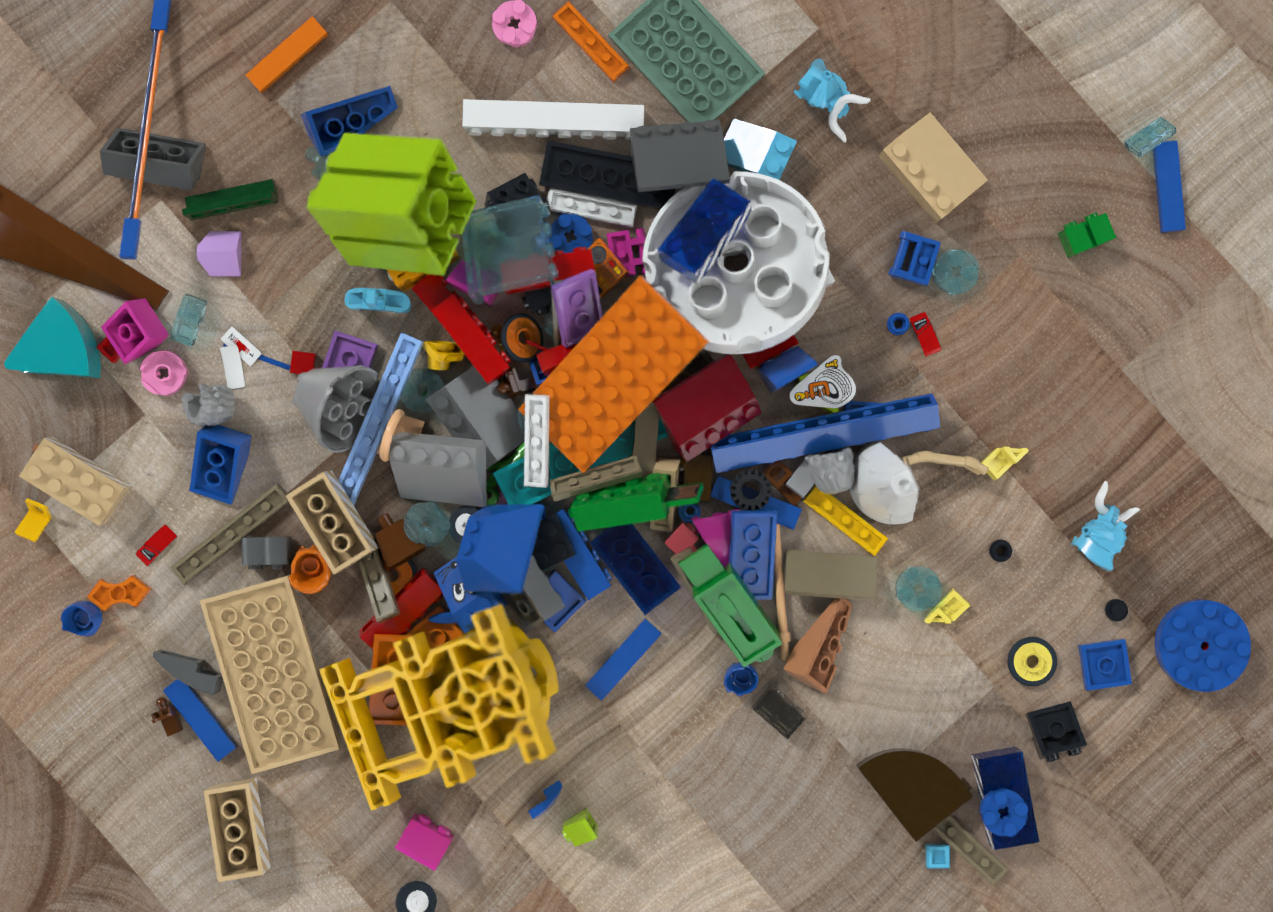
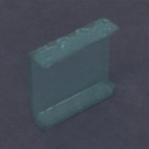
(508, 247)

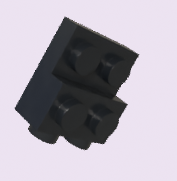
(1056, 732)

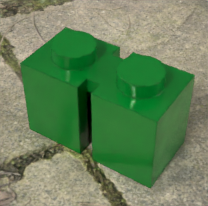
(1086, 235)

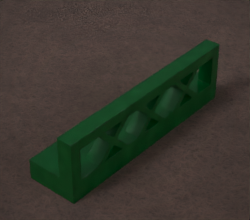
(230, 200)

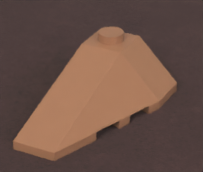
(815, 653)

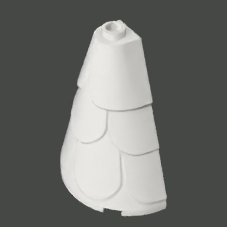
(883, 485)

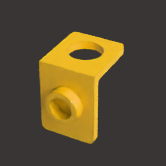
(34, 521)

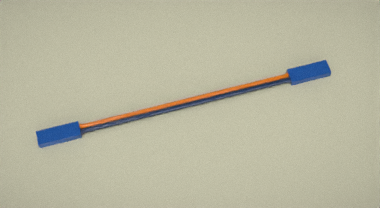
(132, 226)

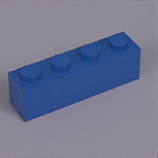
(584, 564)

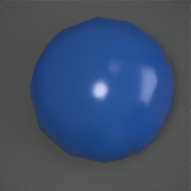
(740, 679)

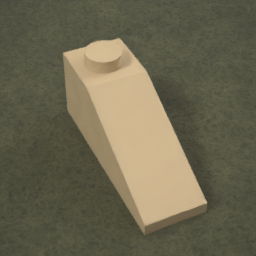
(671, 468)

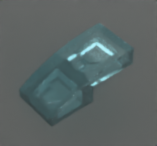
(187, 320)

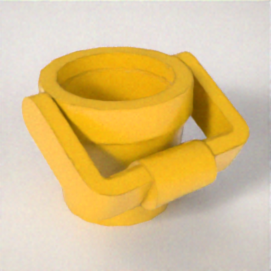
(441, 354)

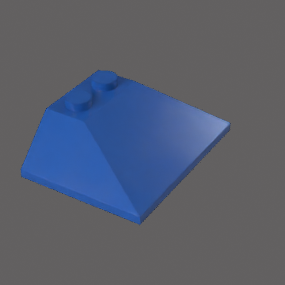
(498, 547)

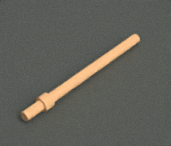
(780, 598)

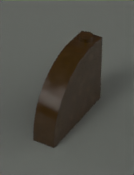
(915, 787)

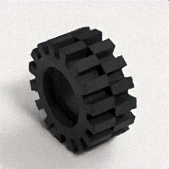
(764, 490)

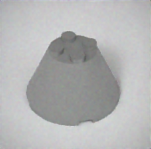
(336, 403)

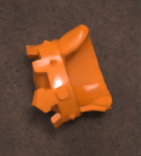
(309, 570)

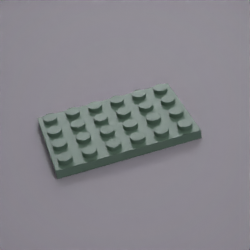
(687, 57)

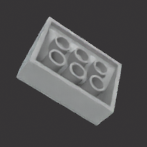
(439, 468)

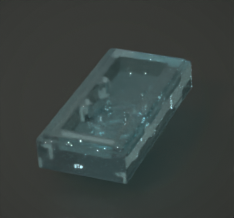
(1150, 137)

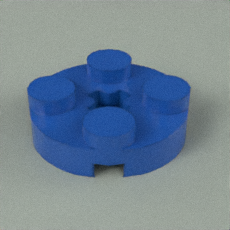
(566, 224)
(1009, 824)

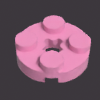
(509, 35)
(151, 376)

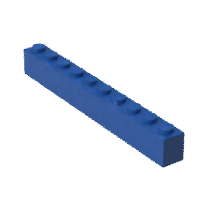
(826, 433)

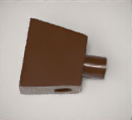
(395, 543)

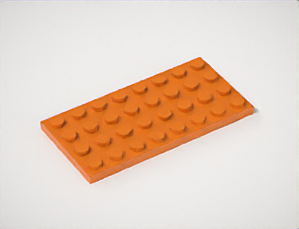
(617, 372)

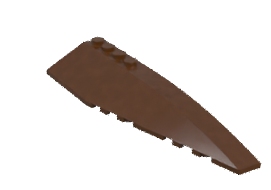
(49, 245)

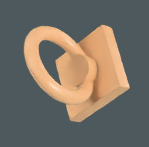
(396, 424)

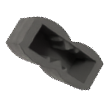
(266, 551)

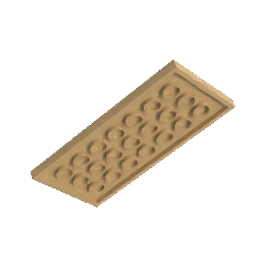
(270, 674)

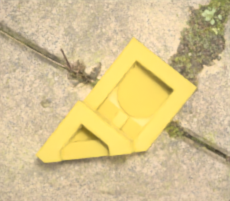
(1002, 459)
(948, 608)

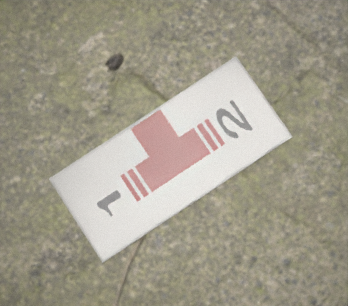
(246, 349)

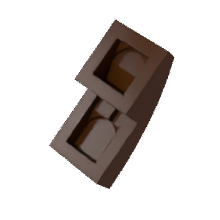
(778, 476)

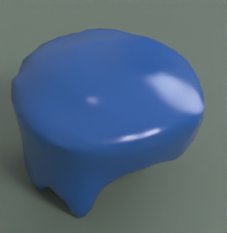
(81, 618)

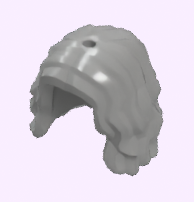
(211, 406)
(832, 471)

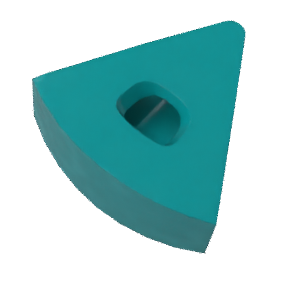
(57, 344)

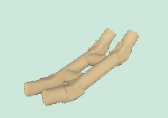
(927, 456)

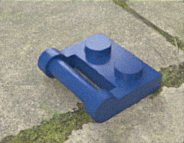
(921, 261)

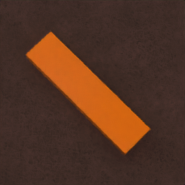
(590, 42)
(287, 54)

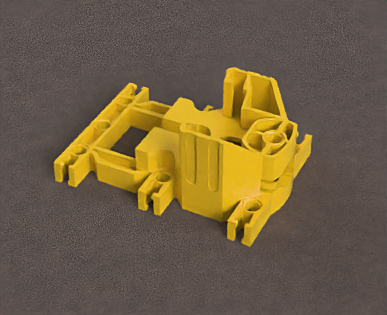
(456, 698)

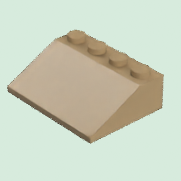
(932, 167)

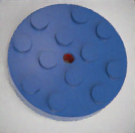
(1202, 645)

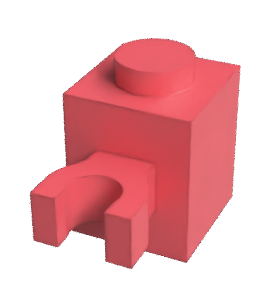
(682, 538)

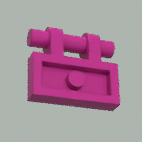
(622, 246)

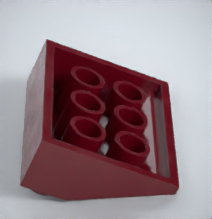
(707, 407)

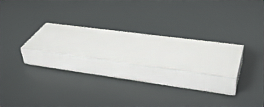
(592, 207)
(536, 440)

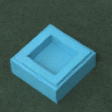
(937, 855)

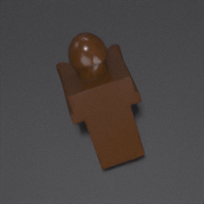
(514, 386)
(168, 717)

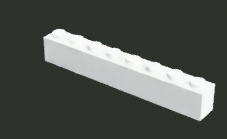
(551, 118)

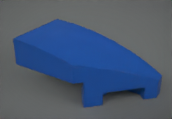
(552, 794)

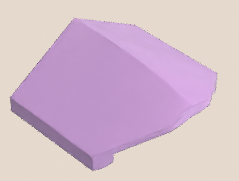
(221, 253)

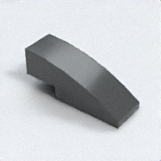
(189, 671)

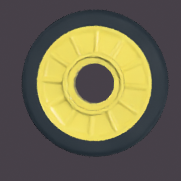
(1018, 661)

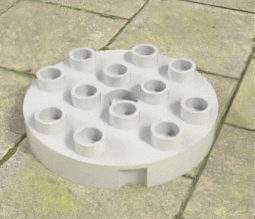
(777, 288)

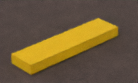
(845, 520)

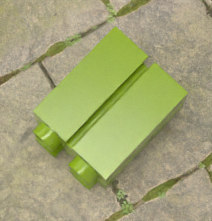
(392, 202)

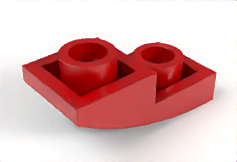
(553, 357)

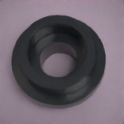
(1007, 550)

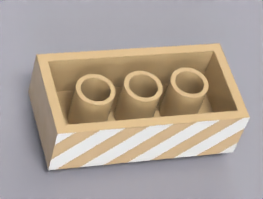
(74, 480)
(332, 521)
(237, 829)

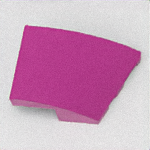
(716, 533)

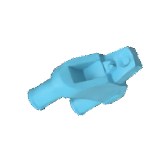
(377, 300)

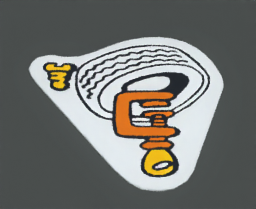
(825, 387)

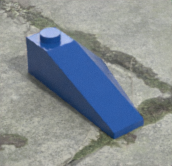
(352, 115)

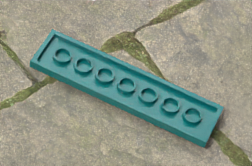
(512, 476)

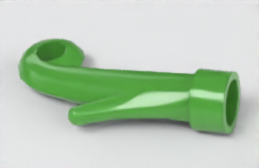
(491, 481)

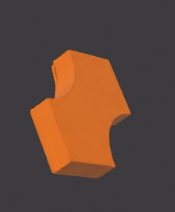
(130, 591)

